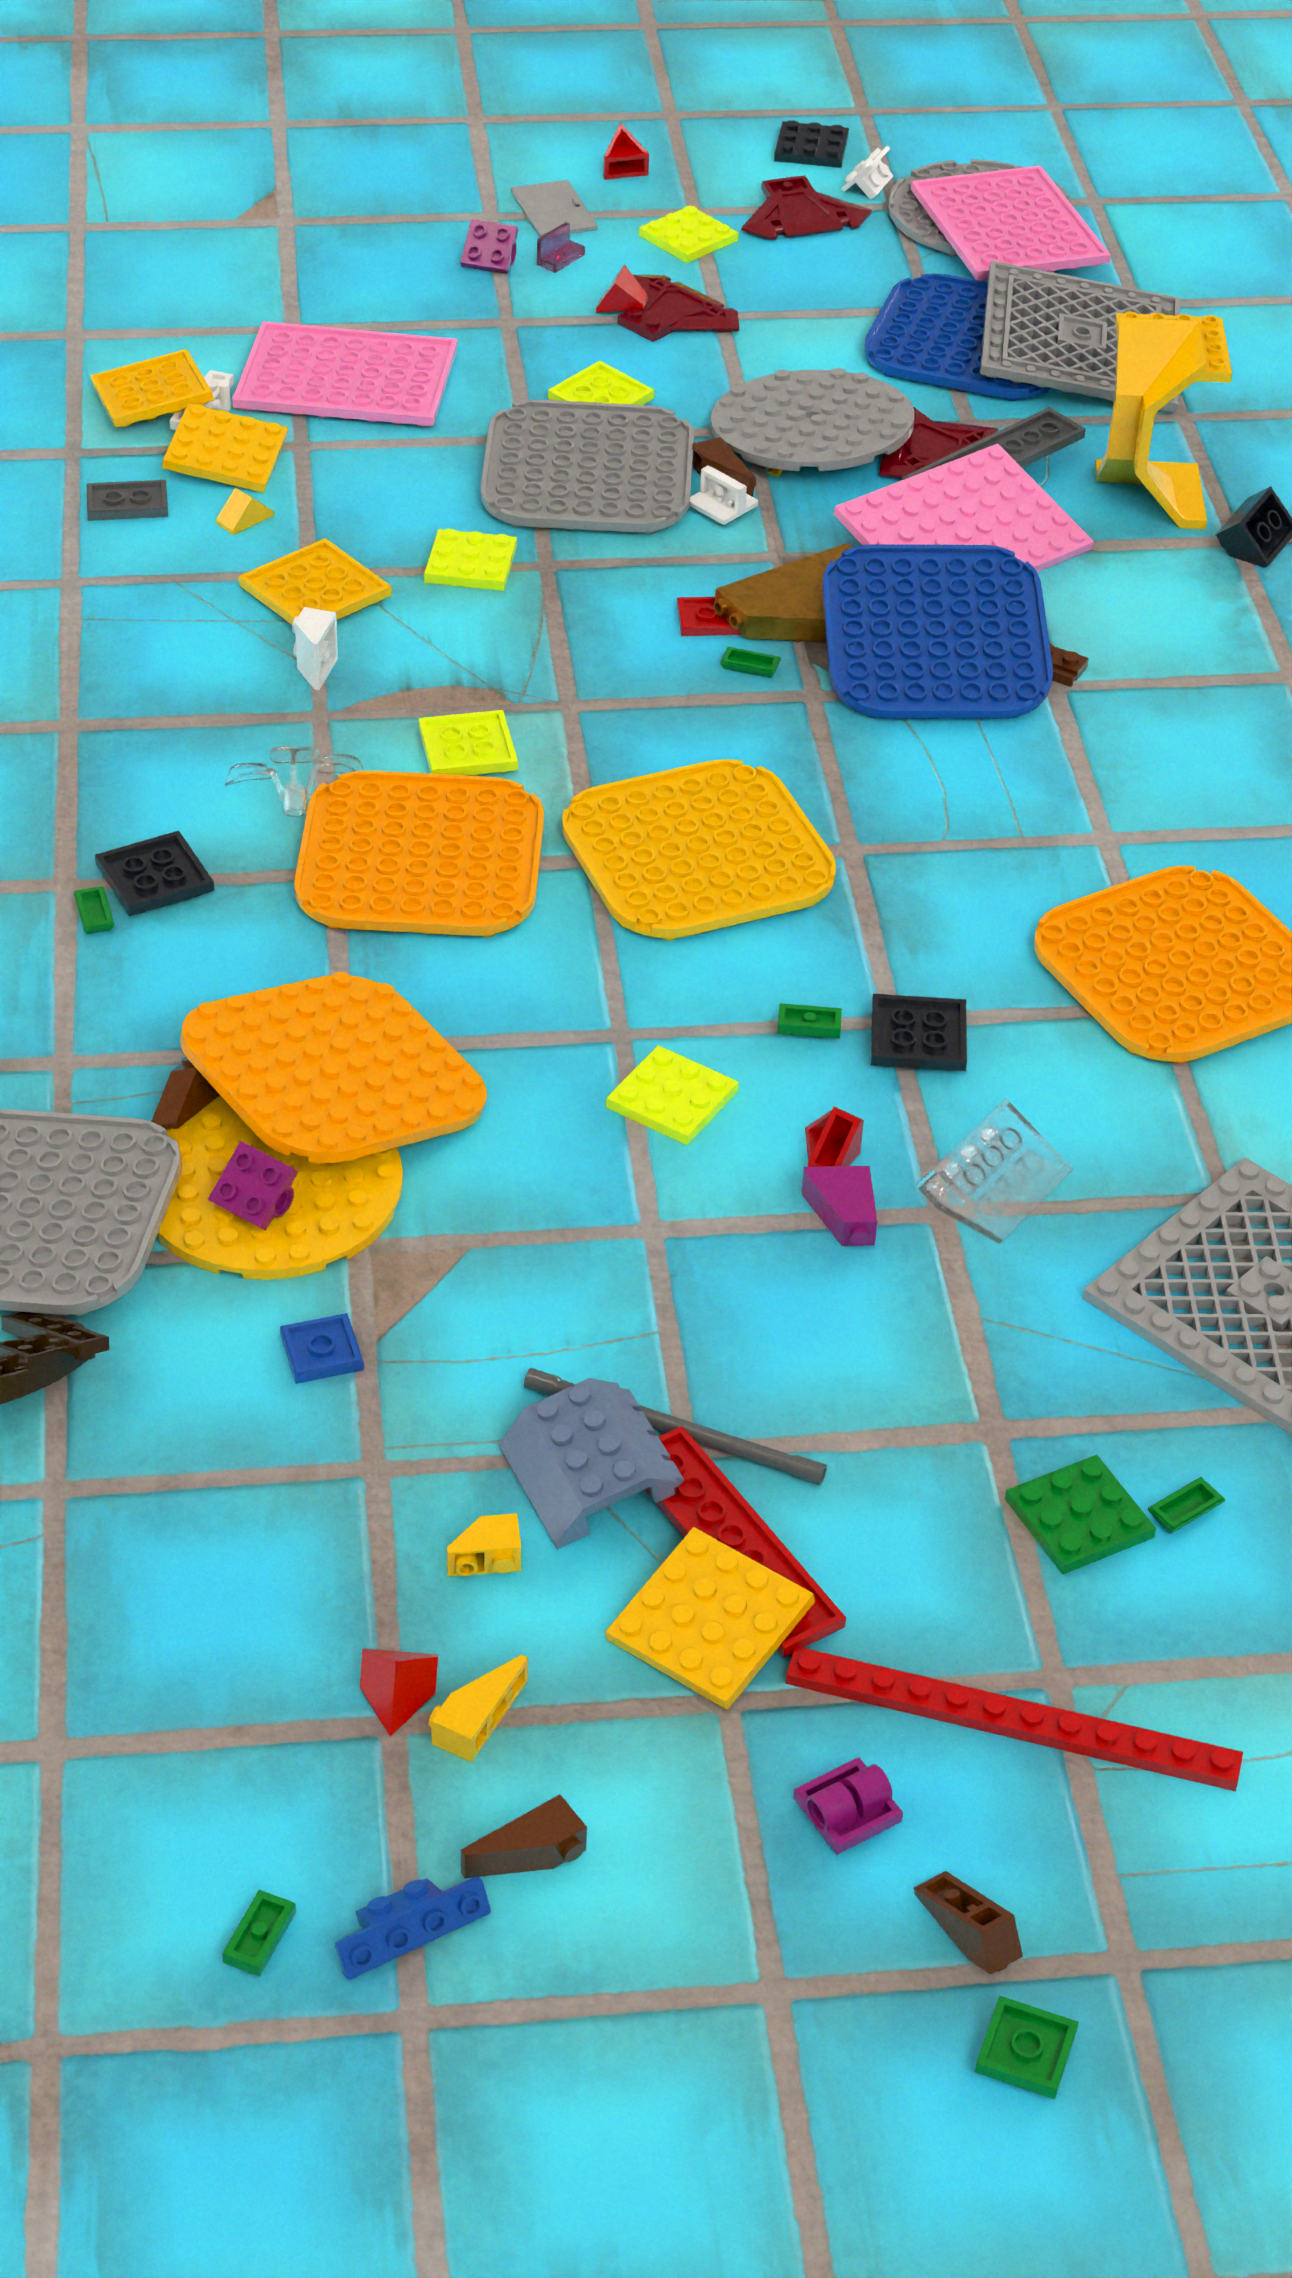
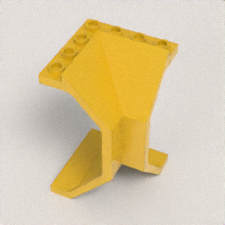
(1154, 364)

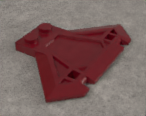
(798, 210)
(675, 307)
(929, 443)

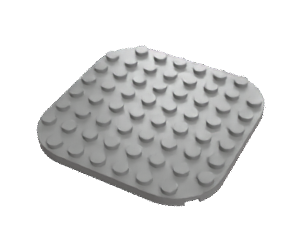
(588, 466)
(79, 1207)

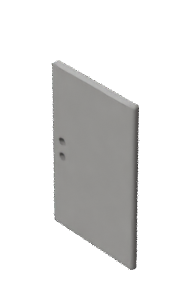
(553, 204)

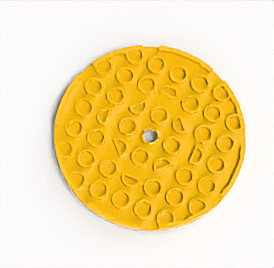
(332, 1214)

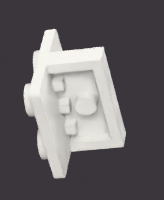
(870, 174)
(721, 497)

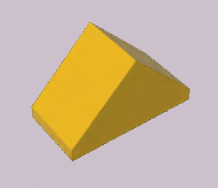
(242, 512)

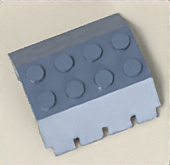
(586, 1454)

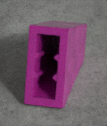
(843, 1202)

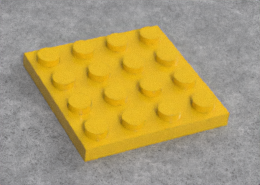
(151, 388)
(225, 447)
(315, 578)
(710, 1617)

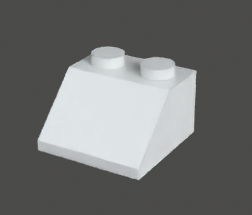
(315, 644)

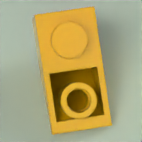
(486, 1547)

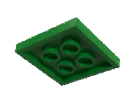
(1080, 1514)

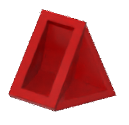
(625, 156)
(622, 293)
(834, 1139)
(397, 1684)

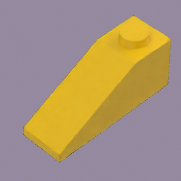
(476, 1709)

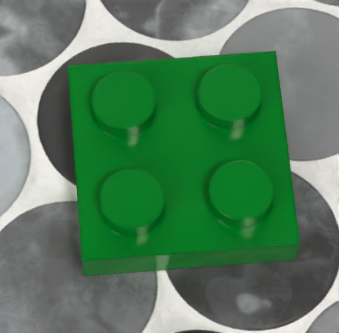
(1026, 2047)

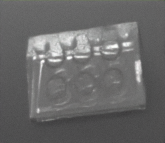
(995, 1174)

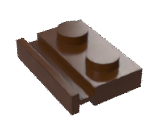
(1067, 665)

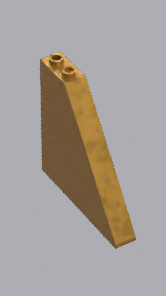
(780, 601)

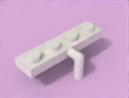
(220, 386)

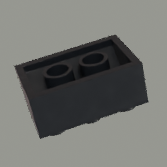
(1257, 529)

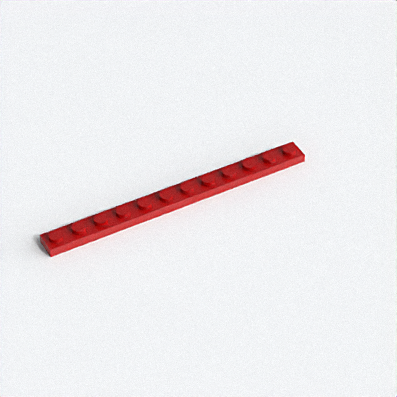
(1015, 1718)

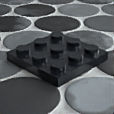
(811, 144)
(154, 873)
(919, 1032)

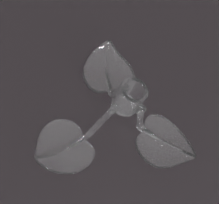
(294, 795)

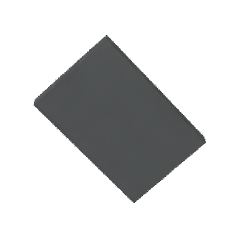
(127, 500)

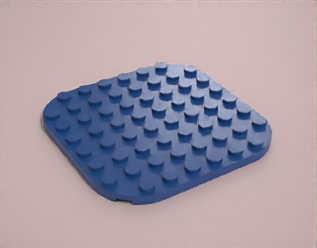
(935, 336)
(936, 631)

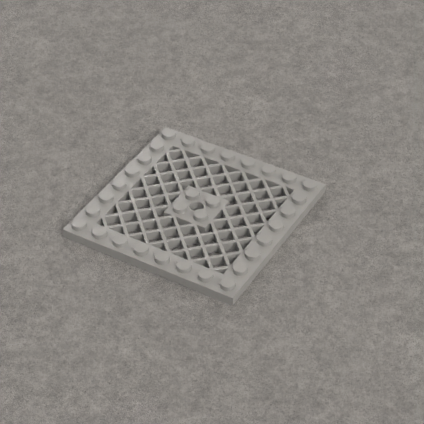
(1075, 332)
(1117, 1288)

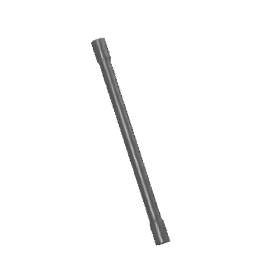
(792, 1464)

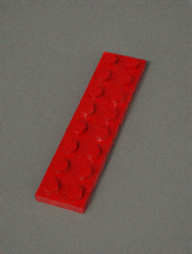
(719, 1510)

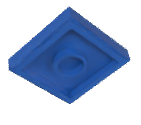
(321, 1348)

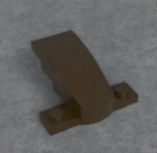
(43, 1352)

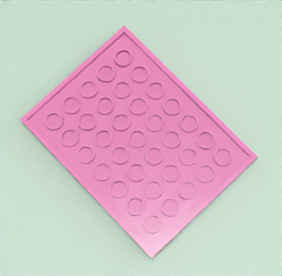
(1011, 220)
(346, 374)
(969, 502)

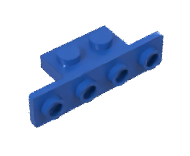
(409, 1920)

